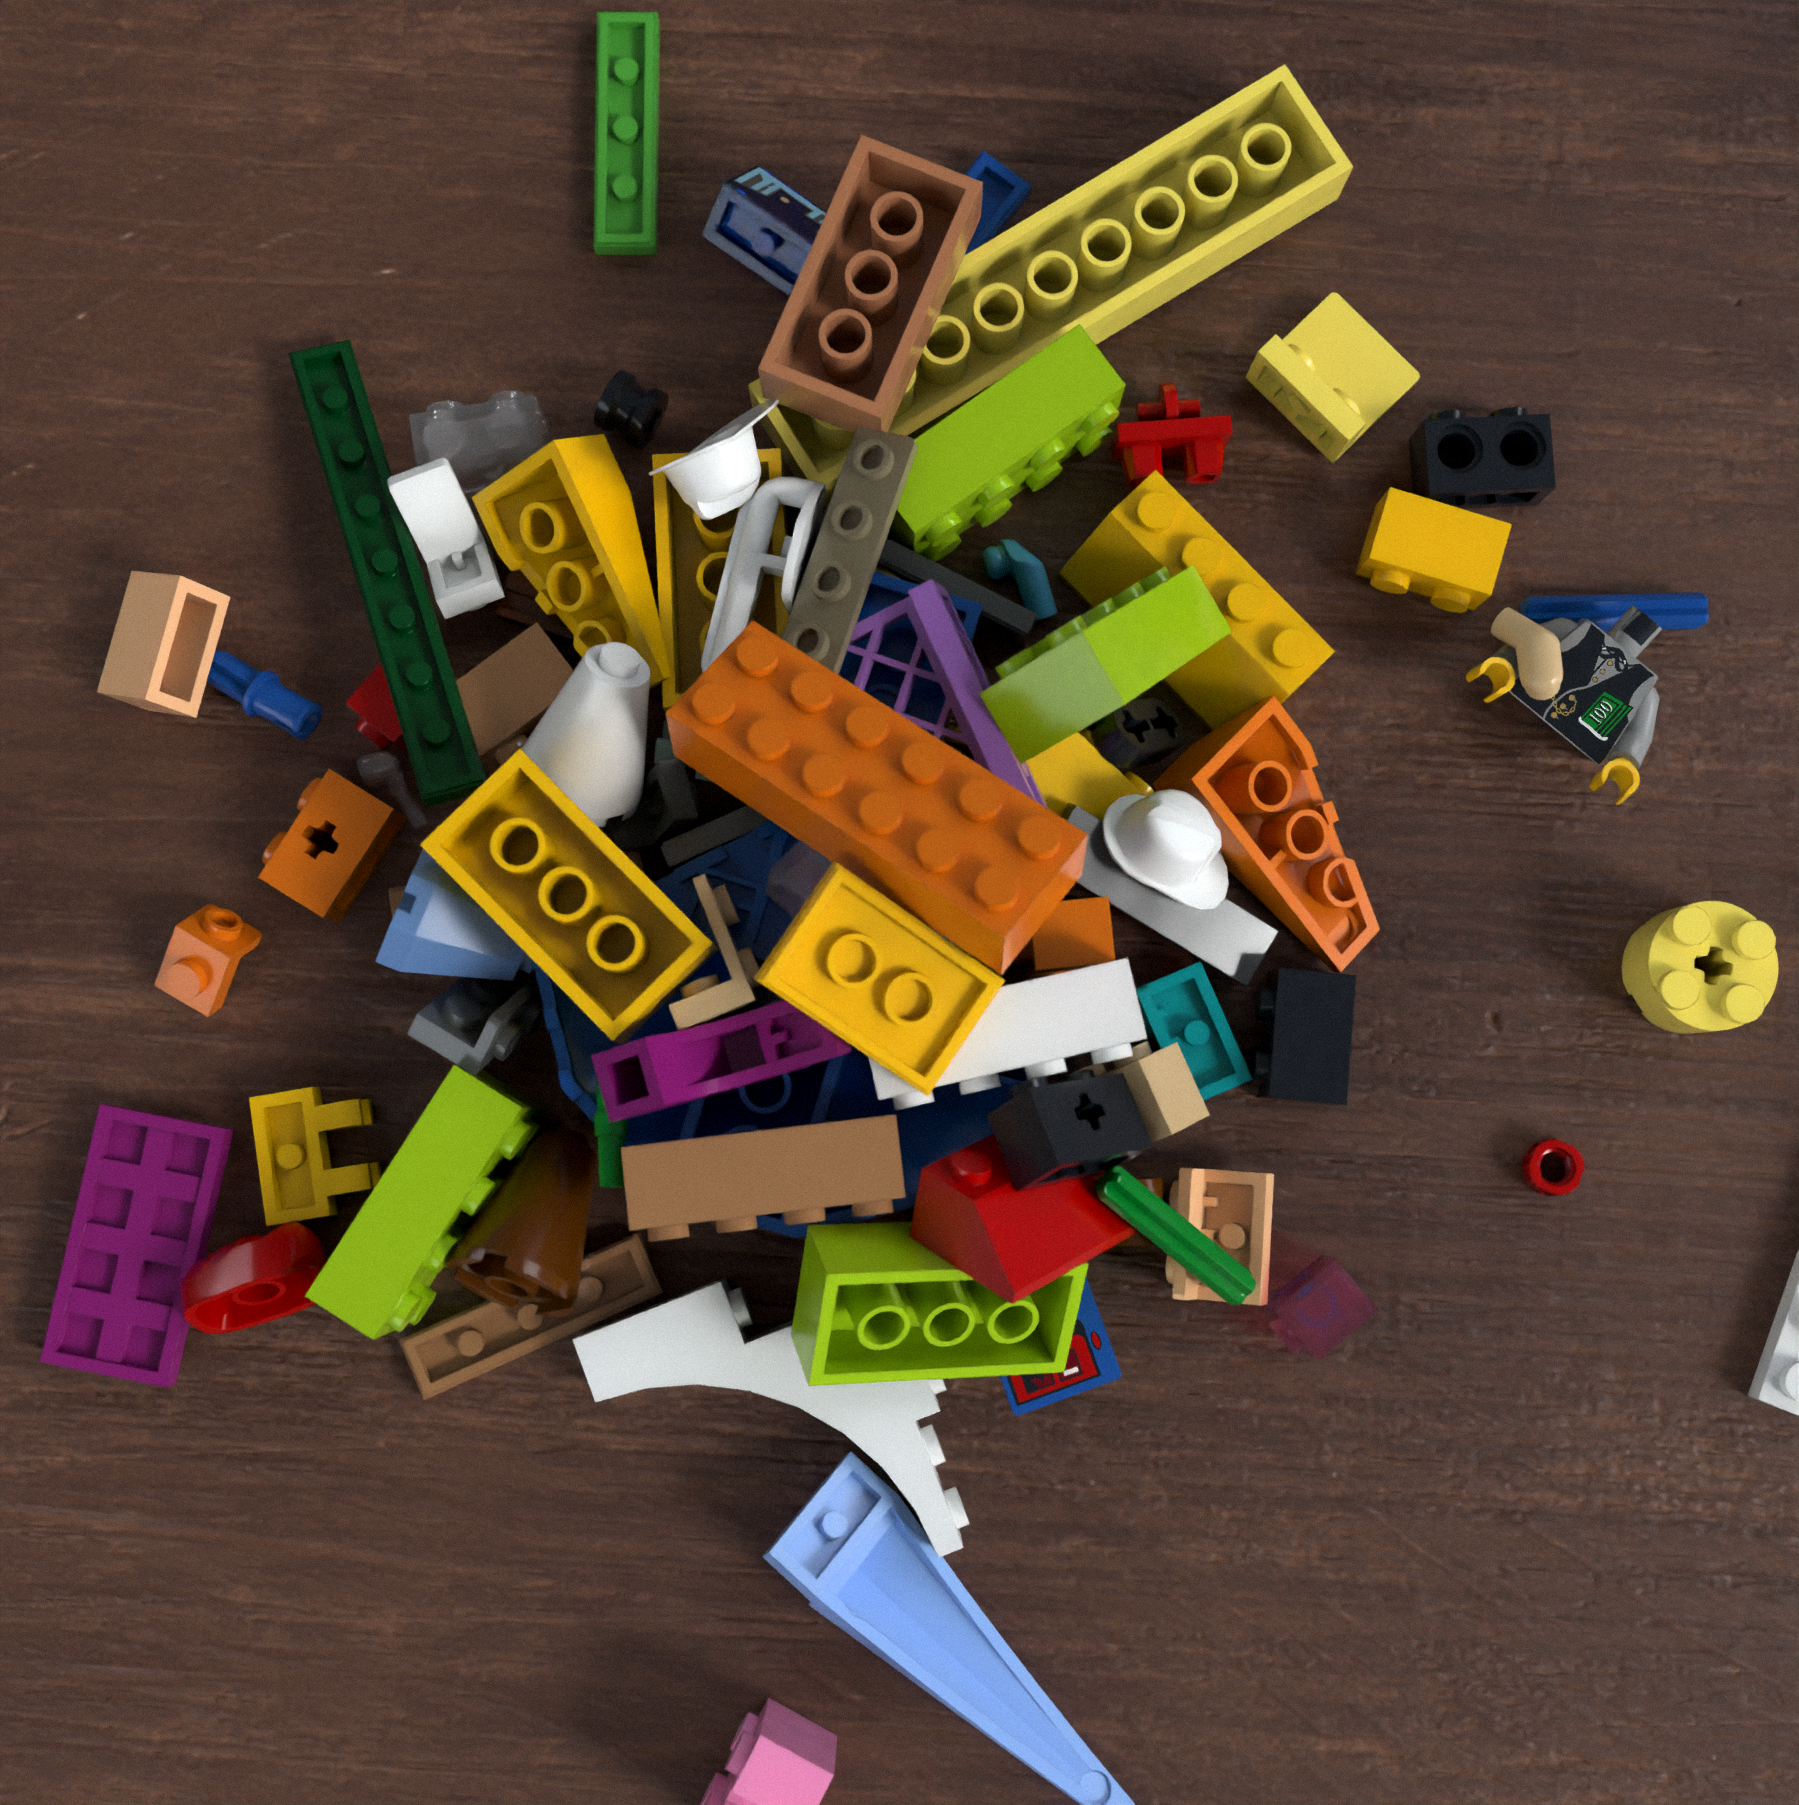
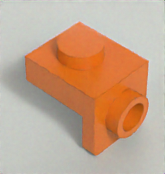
(205, 957)

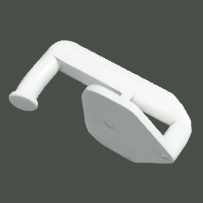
(749, 559)

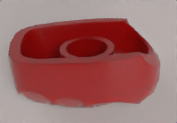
(253, 1280)

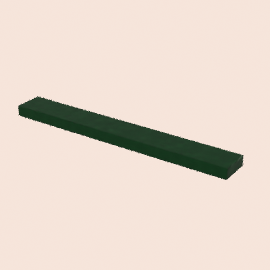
(388, 574)

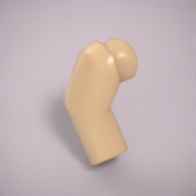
(1536, 652)

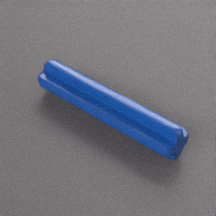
(1665, 609)

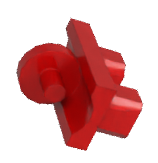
(1171, 429)

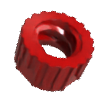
(1572, 1161)

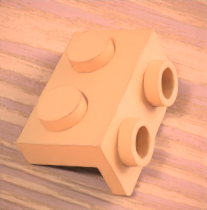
(1235, 1215)

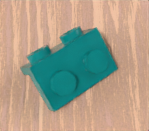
(1188, 1012)

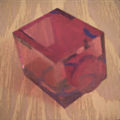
(1318, 1309)

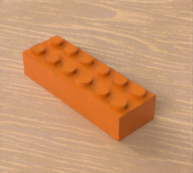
(877, 795)

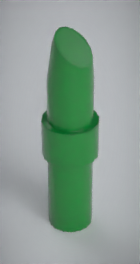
(610, 1140)

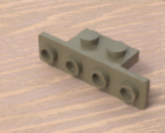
(849, 545)

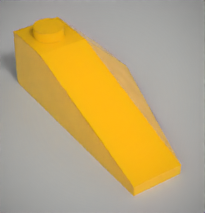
(578, 541)

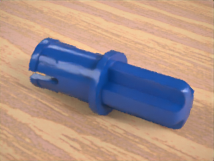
(264, 695)

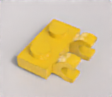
(296, 1156)

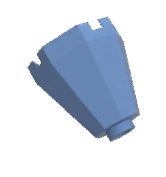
(447, 931)

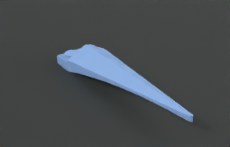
(882, 1583)

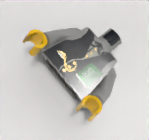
(1604, 696)

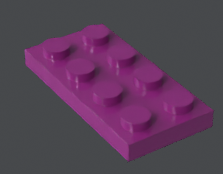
(131, 1241)

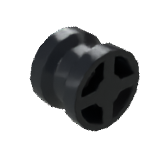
(631, 409)

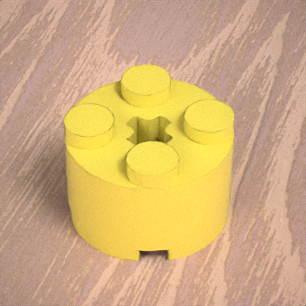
(1735, 959)

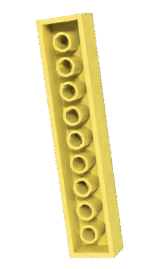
(1105, 256)

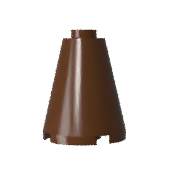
(533, 1228)

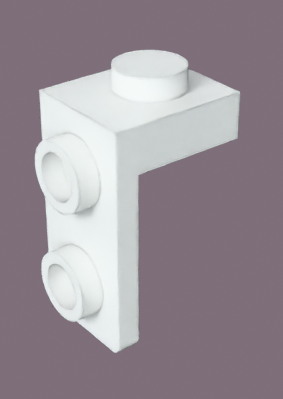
(447, 537)

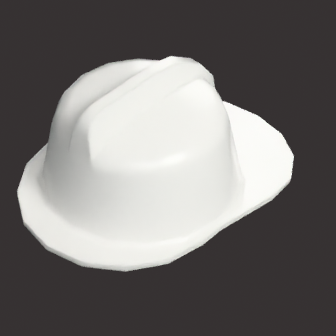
(722, 468)
(1168, 845)

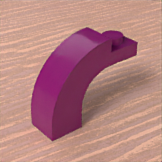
(711, 1059)

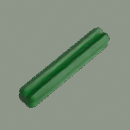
(1175, 1235)

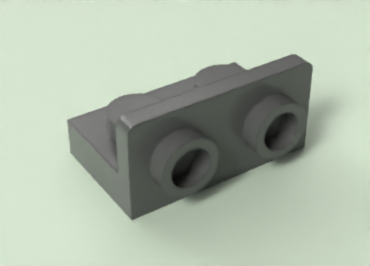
(478, 1020)

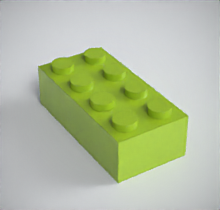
(1006, 442)
(1103, 660)
(425, 1203)
(894, 1311)

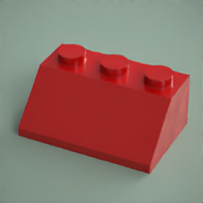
(1008, 1236)

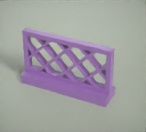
(957, 672)

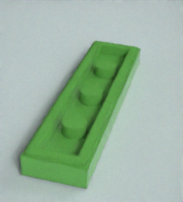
(626, 133)

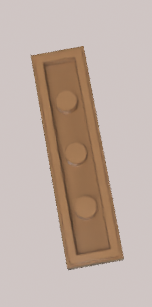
(496, 1334)

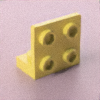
(1332, 376)

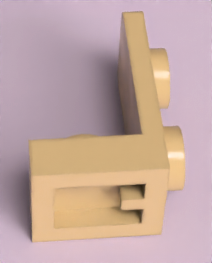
(707, 998)

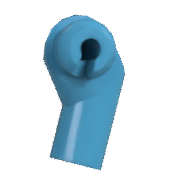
(1026, 571)

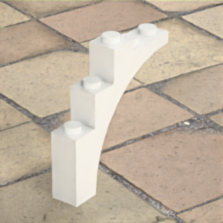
(705, 1342)

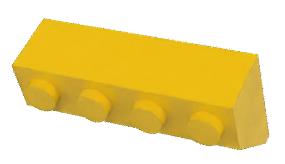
(1269, 641)

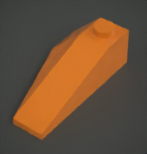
(1279, 828)

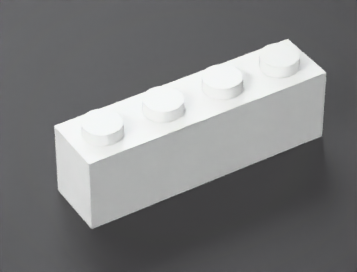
(1036, 1028)

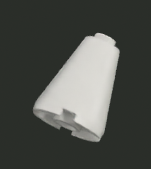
(597, 733)

